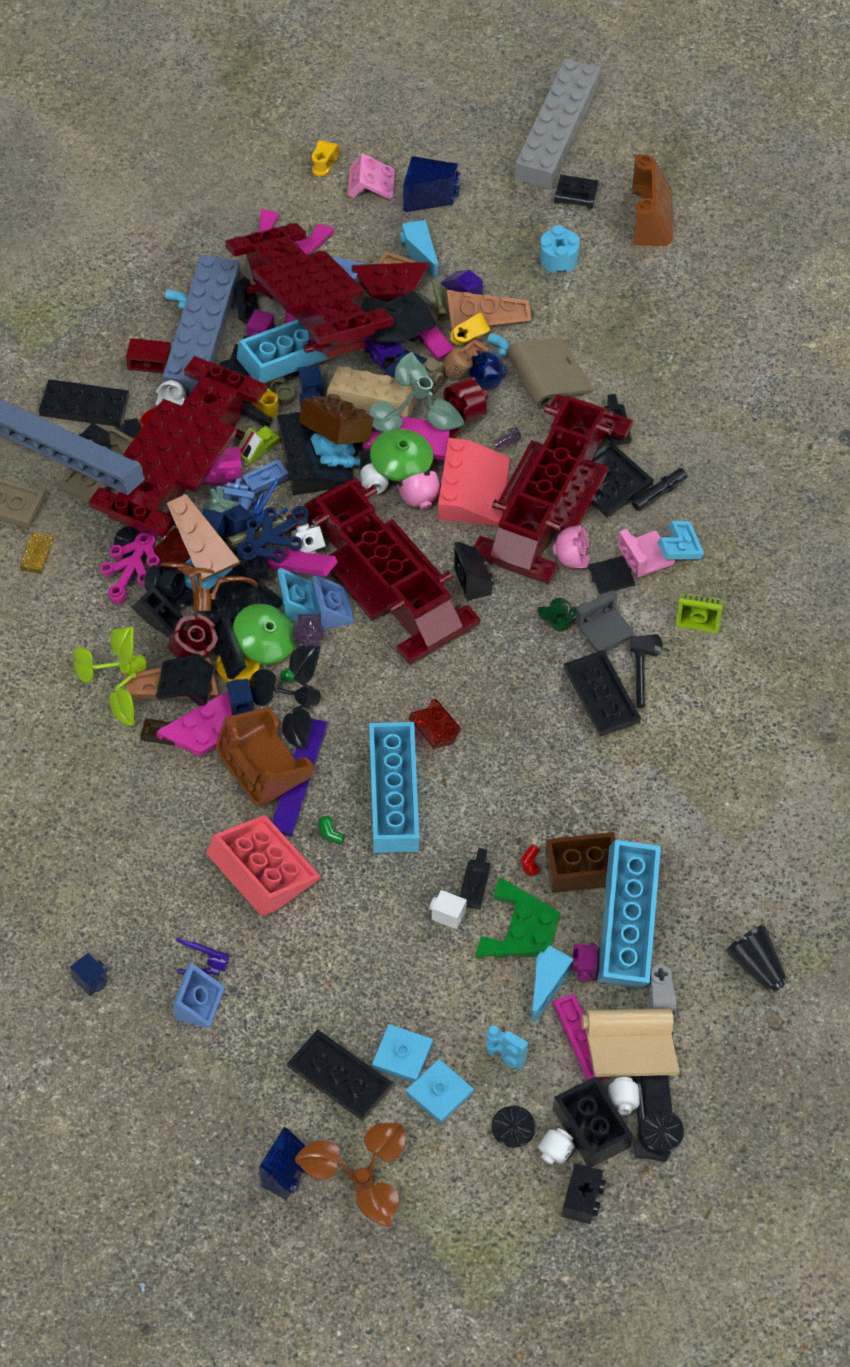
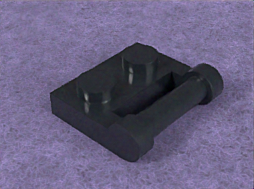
(576, 191)

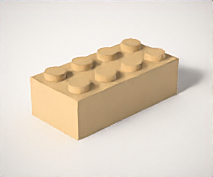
(366, 389)

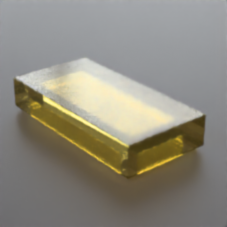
(36, 553)

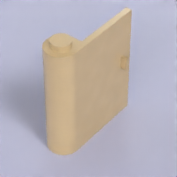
(631, 1042)

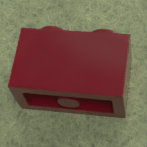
(147, 355)

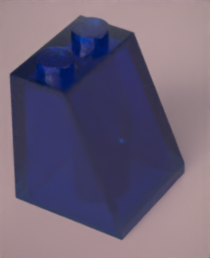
(430, 184)

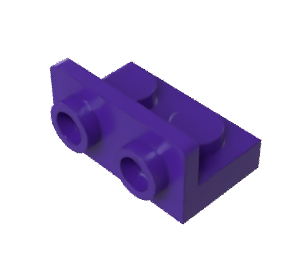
(381, 351)

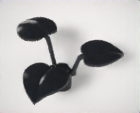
(302, 663)

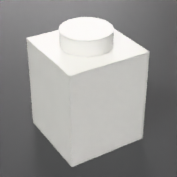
(448, 909)

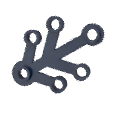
(271, 536)

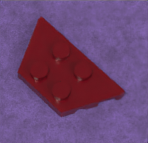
(390, 279)

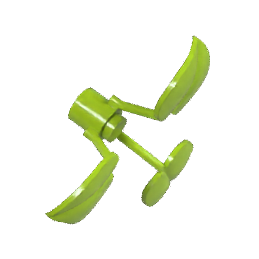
(122, 646)

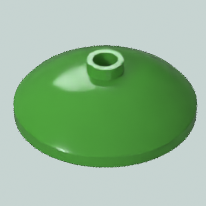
(401, 462)
(257, 641)

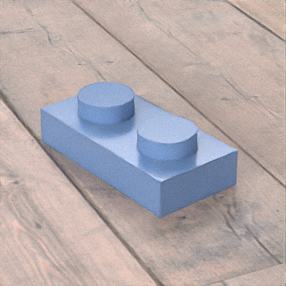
(264, 476)

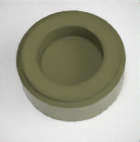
(285, 394)

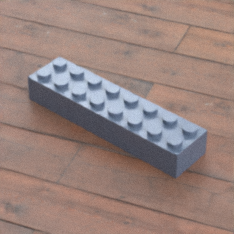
(203, 317)

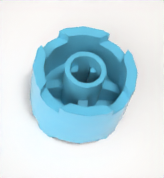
(559, 249)

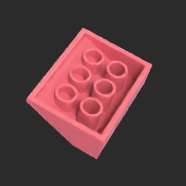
(471, 483)
(262, 864)

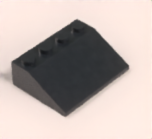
(302, 463)

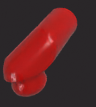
(527, 860)

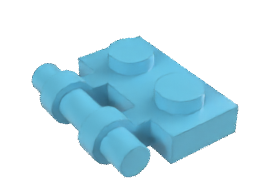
(334, 454)
(511, 1047)

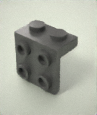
(602, 622)

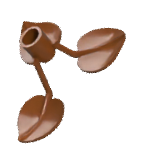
(201, 596)
(377, 1202)

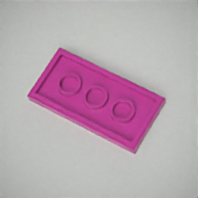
(437, 438)

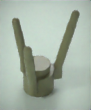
(443, 313)

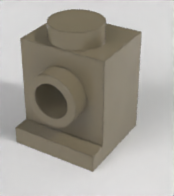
(435, 372)

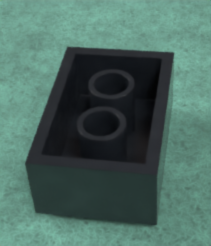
(592, 1122)

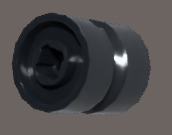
(166, 581)

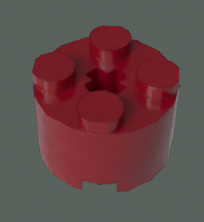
(467, 399)
(193, 636)

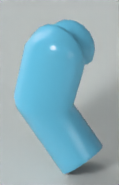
(176, 296)
(499, 341)

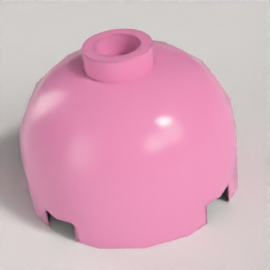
(420, 490)
(571, 547)

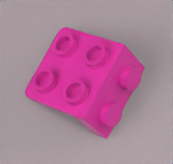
(226, 468)

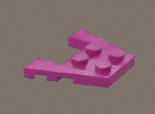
(321, 232)

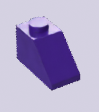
(464, 282)

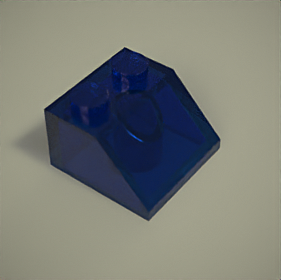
(279, 1170)

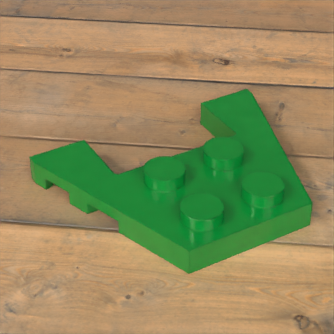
(530, 927)

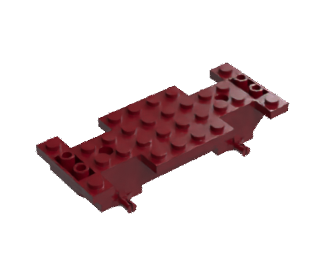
(309, 289)
(180, 446)
(551, 486)
(387, 570)

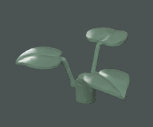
(412, 373)

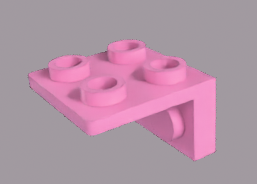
(371, 175)
(642, 552)

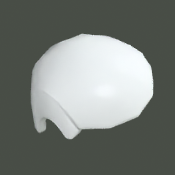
(171, 391)

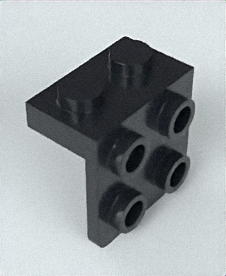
(185, 676)

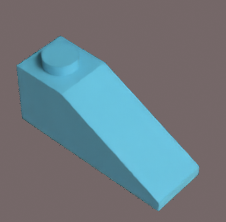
(419, 244)
(550, 974)

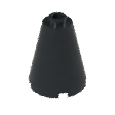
(759, 958)

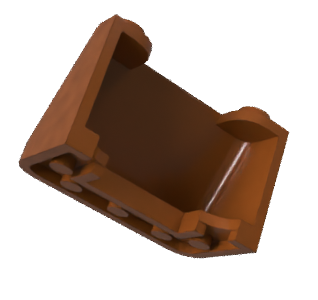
(654, 210)
(259, 757)

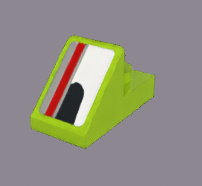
(257, 444)

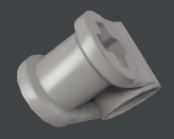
(661, 990)

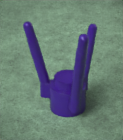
(217, 959)

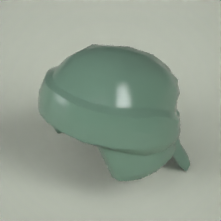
(217, 502)

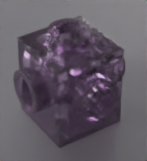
(308, 630)

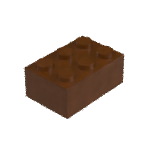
(336, 419)
(578, 861)

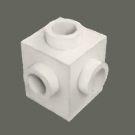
(313, 535)

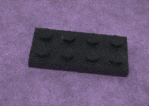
(84, 403)
(602, 693)
(339, 1074)

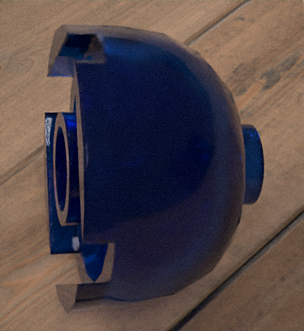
(487, 370)

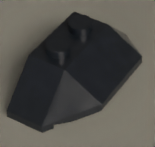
(411, 317)

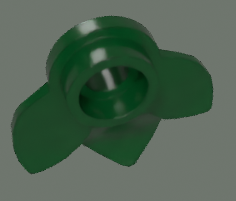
(558, 614)

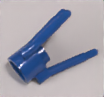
(258, 511)

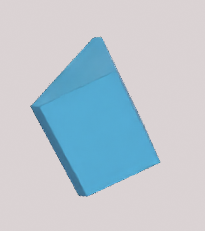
(295, 594)

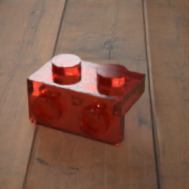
(172, 549)
(435, 725)

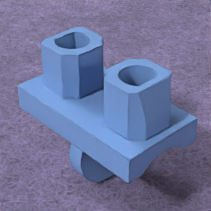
(239, 493)

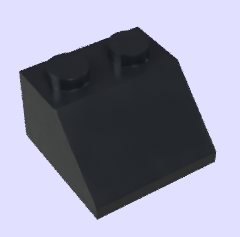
(472, 571)

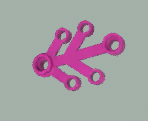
(130, 564)

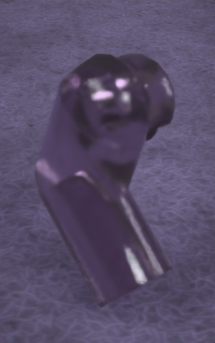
(513, 436)

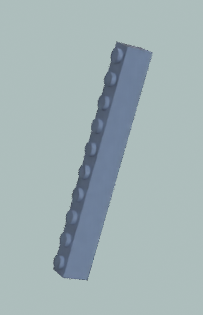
(69, 449)

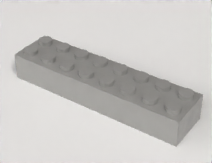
(557, 124)

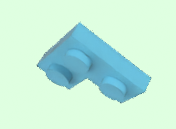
(683, 543)

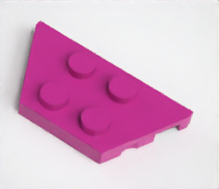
(199, 728)

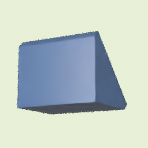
(331, 603)
(197, 997)

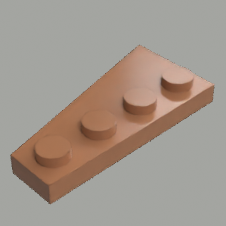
(494, 309)
(200, 538)
(146, 685)

